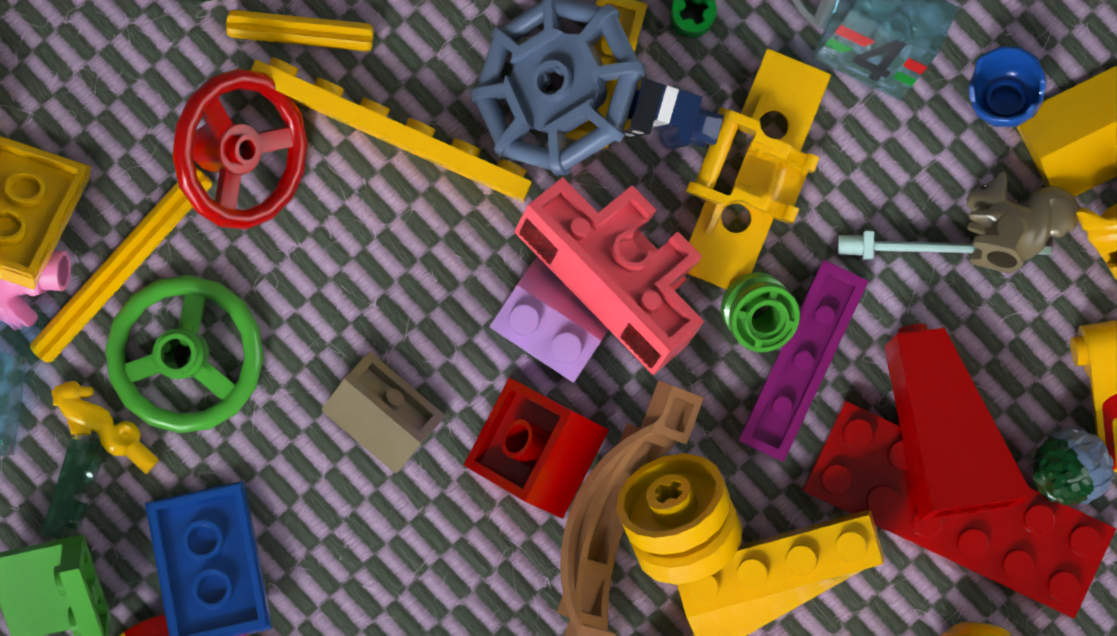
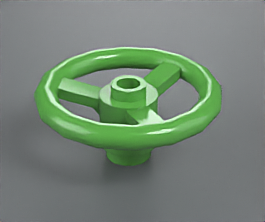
(164, 351)

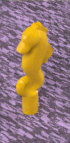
(85, 417)

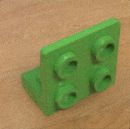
(52, 590)

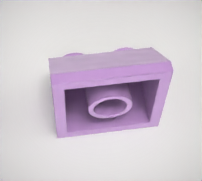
(550, 322)

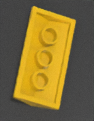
(1076, 135)

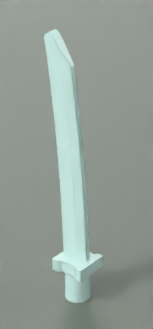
(865, 246)

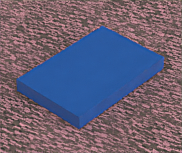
(209, 563)

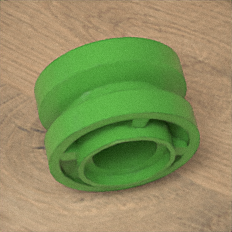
(774, 326)

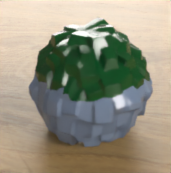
(1072, 467)

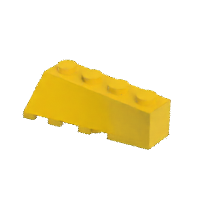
(780, 575)

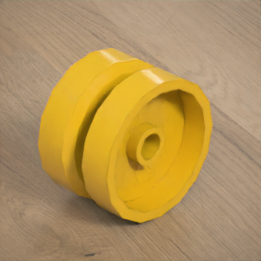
(679, 518)

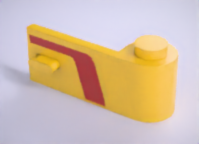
(1097, 352)

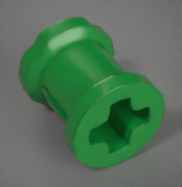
(688, 27)

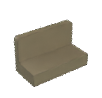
(382, 412)

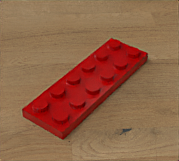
(1031, 548)

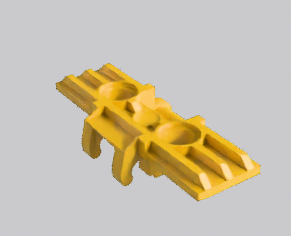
(769, 172)

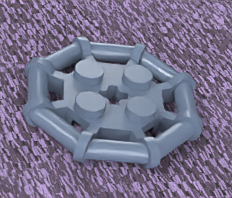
(580, 93)

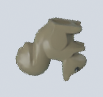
(1015, 231)

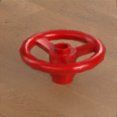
(236, 150)

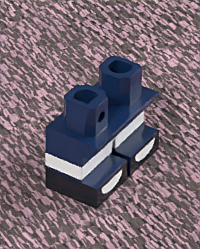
(673, 114)

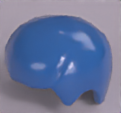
(1007, 86)

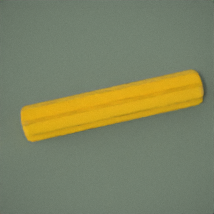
(299, 30)

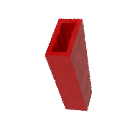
(947, 432)

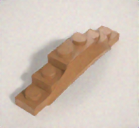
(593, 523)

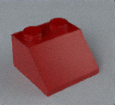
(535, 448)

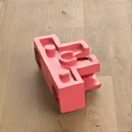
(616, 268)

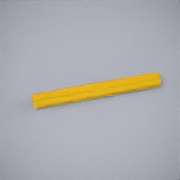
(114, 272)

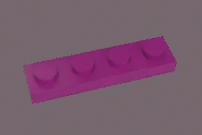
(803, 361)

